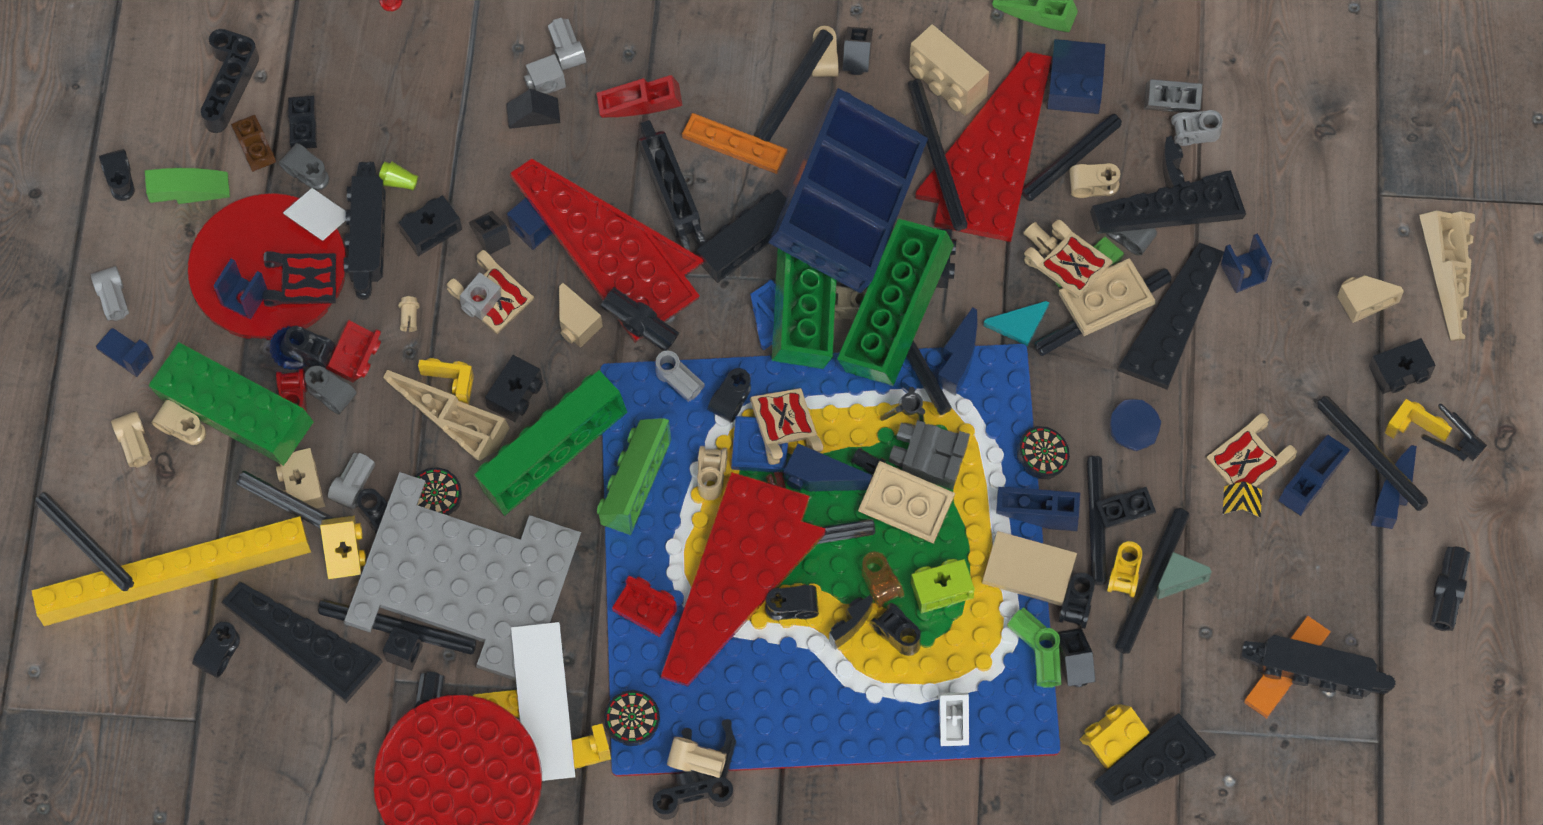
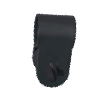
(117, 174)
(309, 347)
(729, 398)
(375, 514)
(796, 603)
(1077, 605)
(894, 626)
(214, 652)

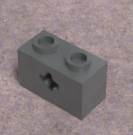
(1172, 96)

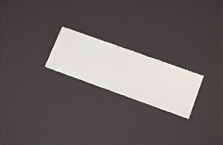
(544, 696)

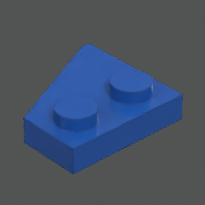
(763, 307)

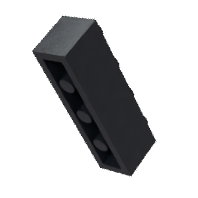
(742, 238)

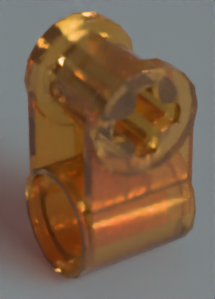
(882, 584)

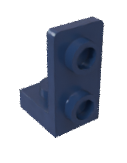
(124, 352)

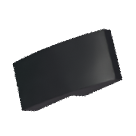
(302, 121)
(1171, 163)
(1126, 507)
(856, 615)

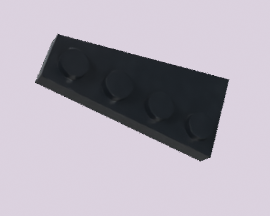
(1157, 759)

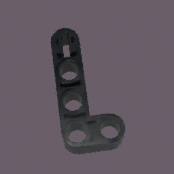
(216, 109)

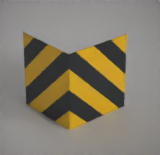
(1242, 496)

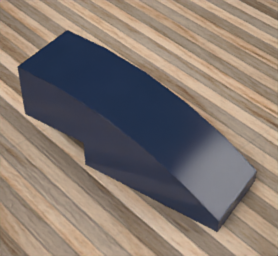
(959, 354)
(1313, 475)
(1389, 499)

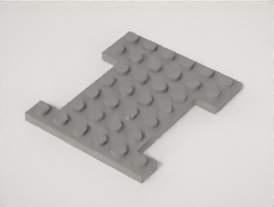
(462, 574)

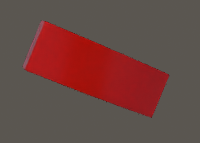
(640, 98)

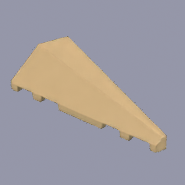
(1447, 246)
(469, 426)

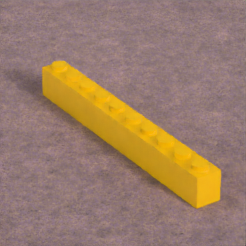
(173, 571)

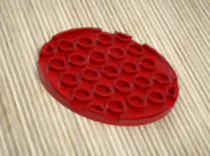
(244, 234)
(458, 766)

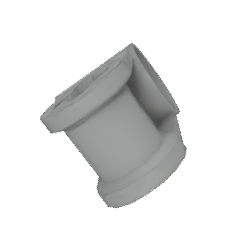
(1195, 127)

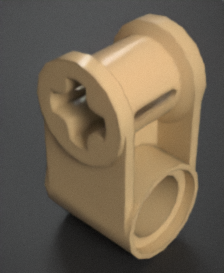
(829, 62)
(1091, 180)
(179, 423)
(711, 468)

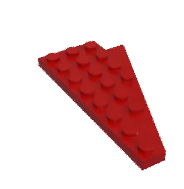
(994, 154)
(610, 244)
(748, 554)

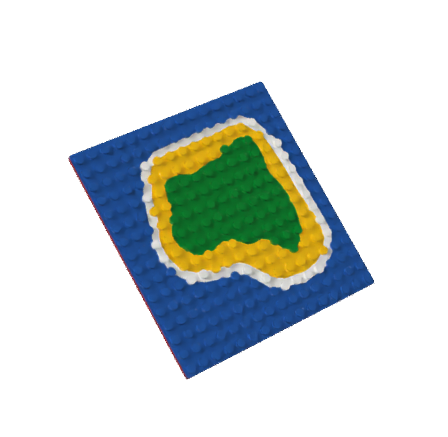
(782, 679)

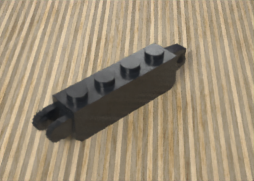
(670, 184)
(366, 229)
(1317, 666)

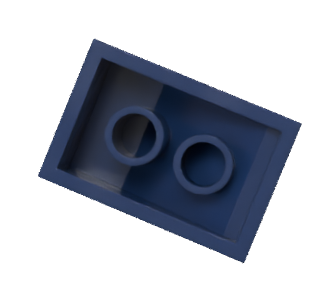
(1076, 76)

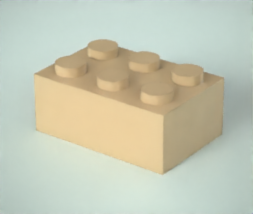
(948, 70)

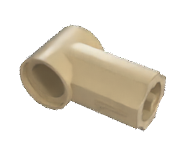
(130, 434)
(689, 756)

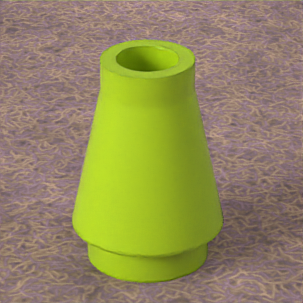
(396, 176)

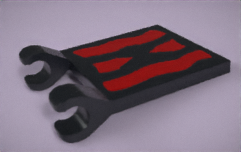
(304, 278)

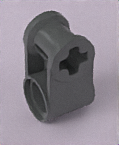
(305, 167)
(1135, 240)
(332, 391)

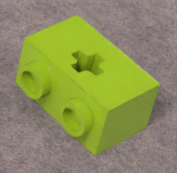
(932, 595)

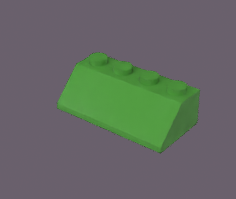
(635, 475)

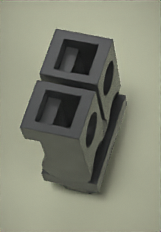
(932, 453)

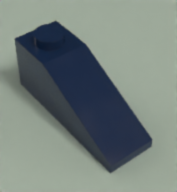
(819, 472)
(1040, 507)

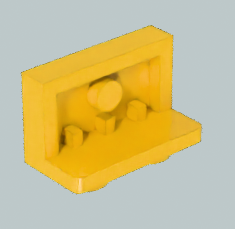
(1114, 734)

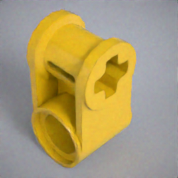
(1125, 574)

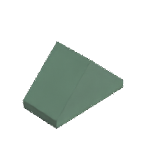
(1181, 575)

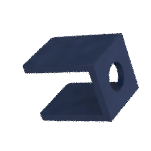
(528, 224)
(1256, 259)
(231, 284)

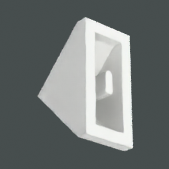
(954, 719)

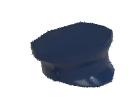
(1135, 424)

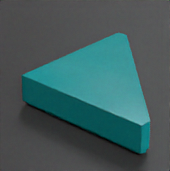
(1020, 323)

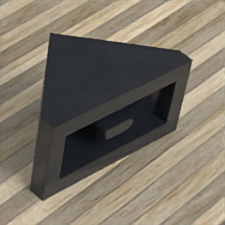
(533, 109)
(490, 232)

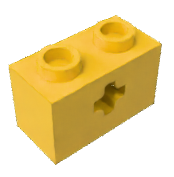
(337, 561)

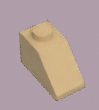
(1367, 296)
(577, 318)

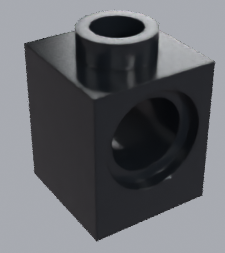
(402, 648)

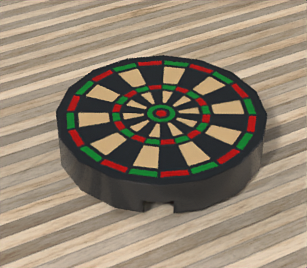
(1043, 452)
(441, 490)
(632, 718)

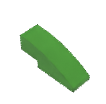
(1045, 13)
(186, 185)

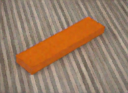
(734, 143)
(1270, 691)

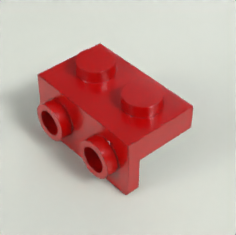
(353, 351)
(645, 605)

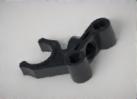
(696, 785)

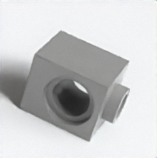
(545, 75)
(480, 286)

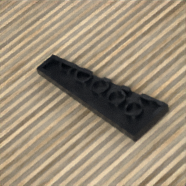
(1203, 201)
(1166, 333)
(320, 652)

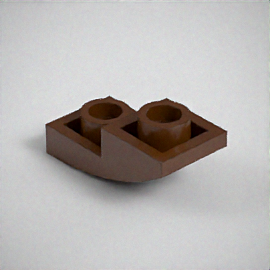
(253, 143)

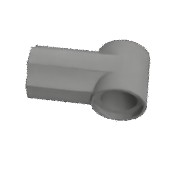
(568, 49)
(109, 288)
(679, 377)
(348, 486)

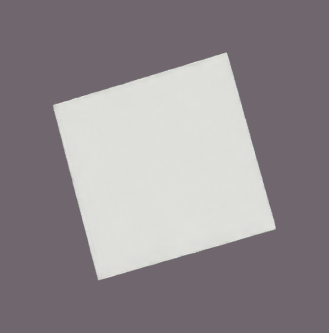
(316, 214)

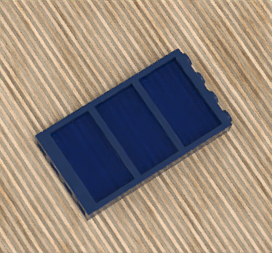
(848, 191)

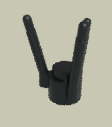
(908, 404)
(1470, 444)

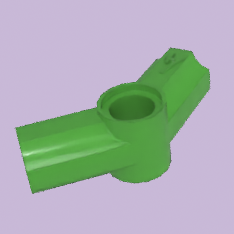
(1046, 659)

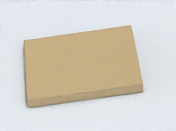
(1109, 299)
(906, 502)
(1029, 568)

